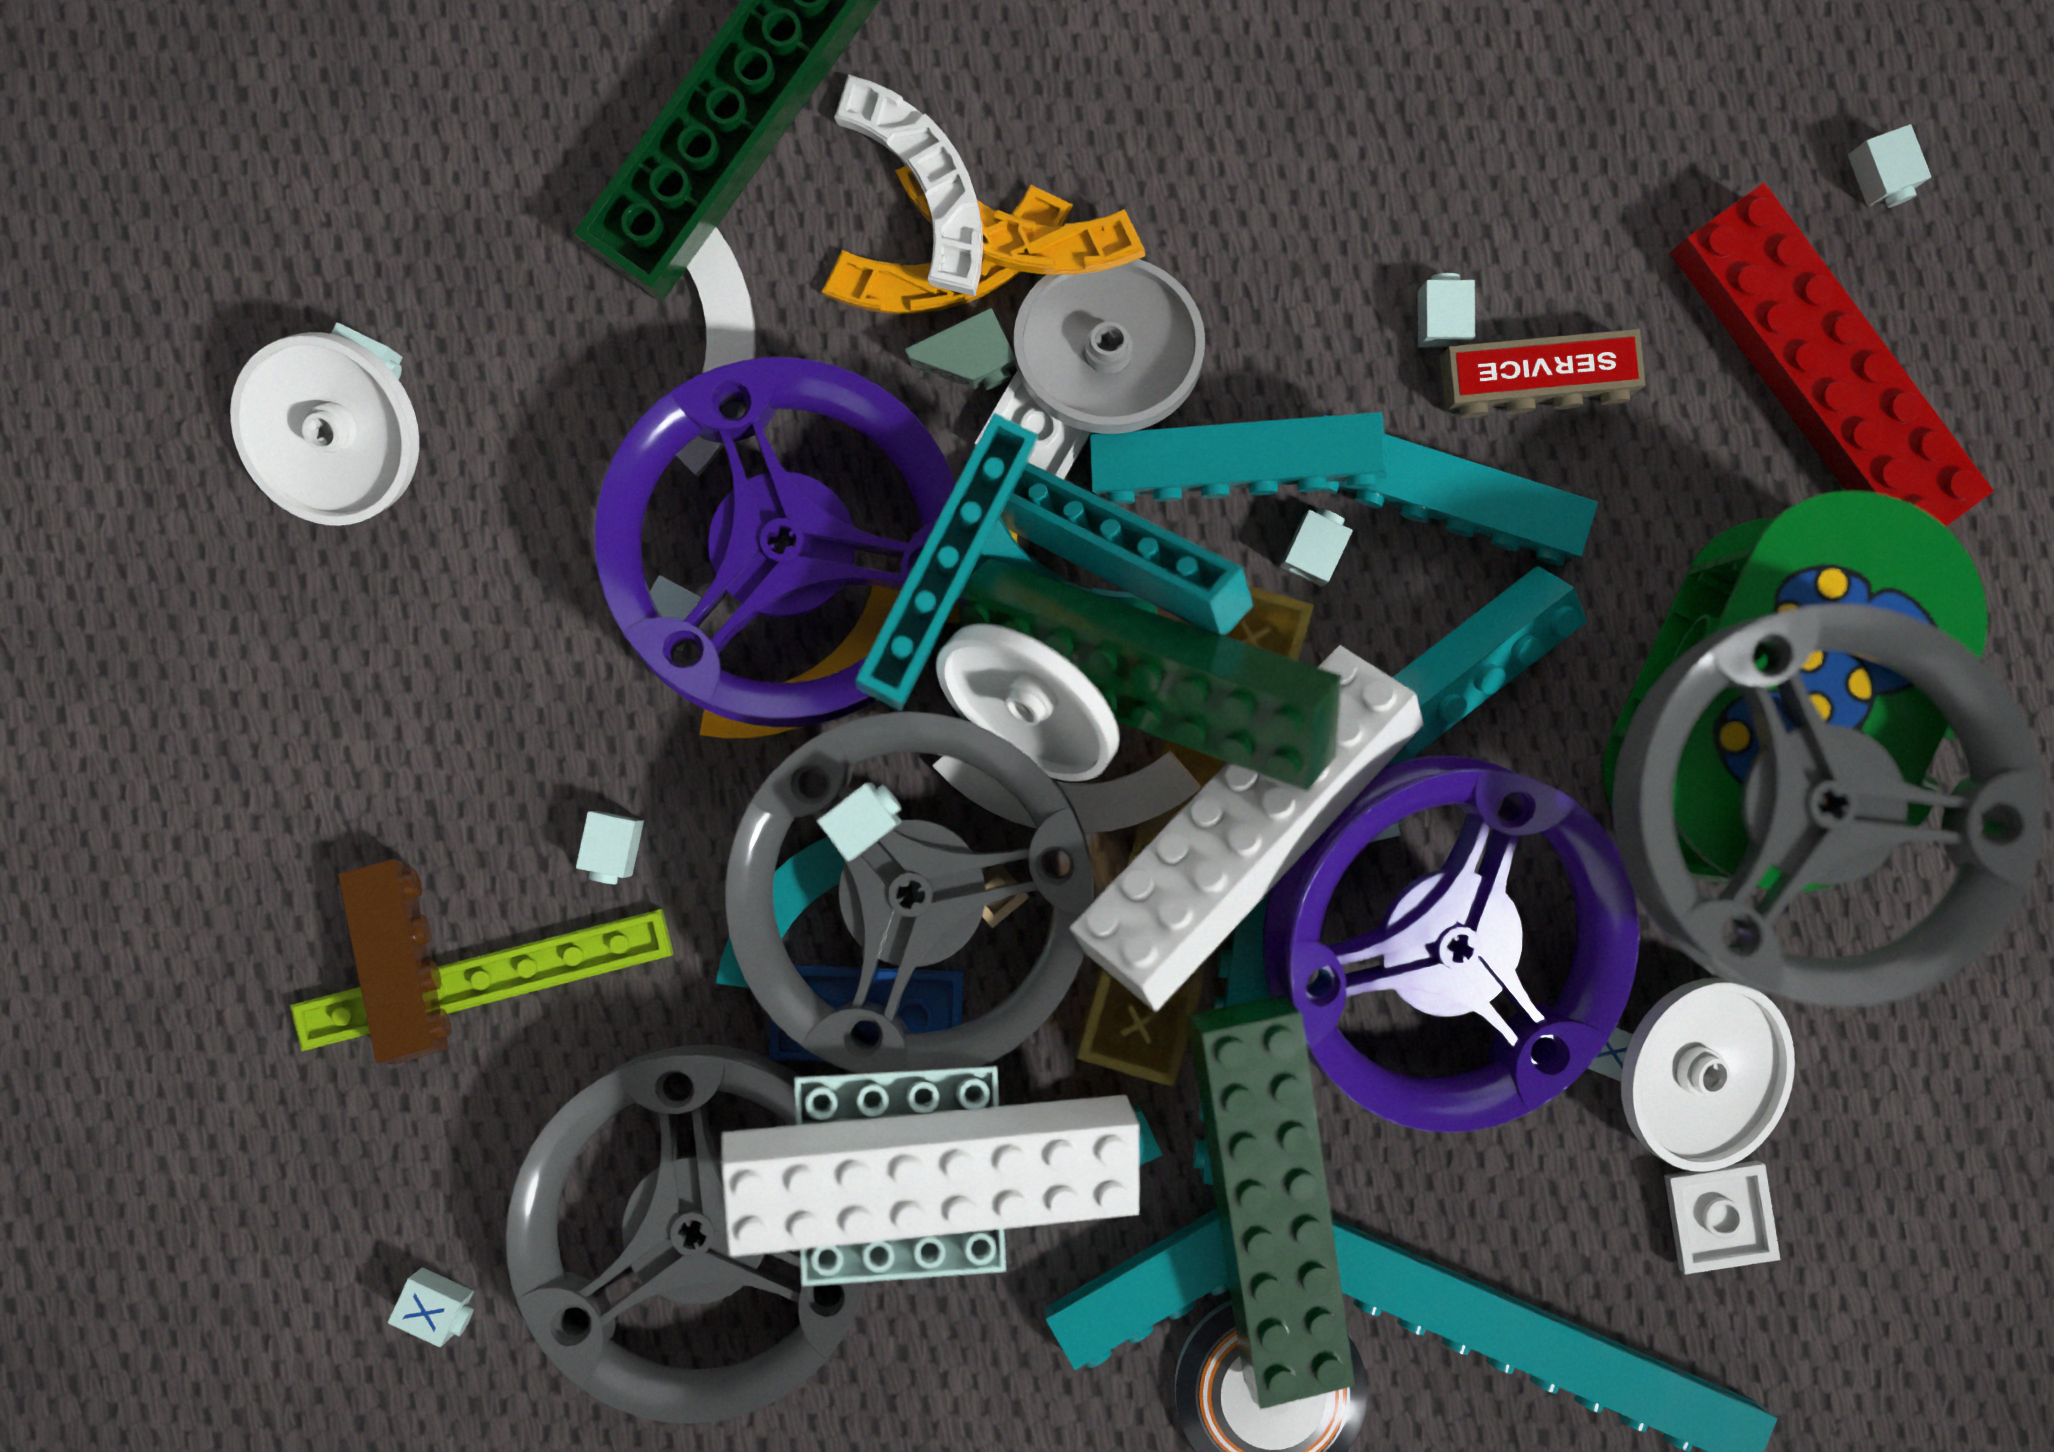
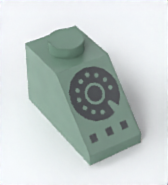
(967, 353)

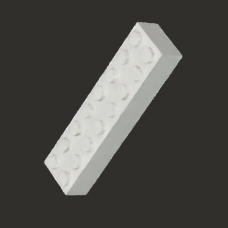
(1238, 843)
(930, 1174)

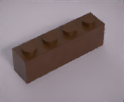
(394, 962)

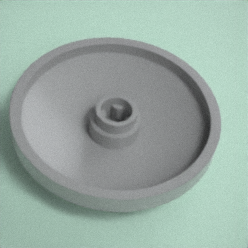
(1109, 347)

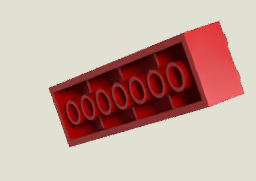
(1826, 359)

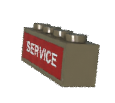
(1542, 371)

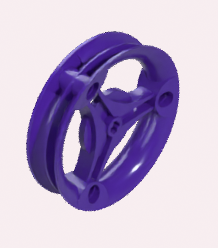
(751, 519)
(1540, 1045)

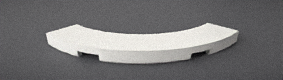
(937, 169)
(728, 329)
(1097, 805)

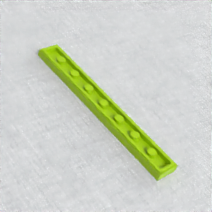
(501, 974)

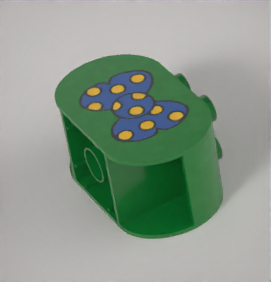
(1813, 553)

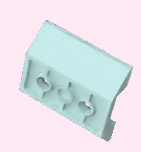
(892, 1095)

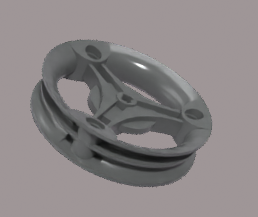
(1862, 812)
(882, 918)
(661, 1246)

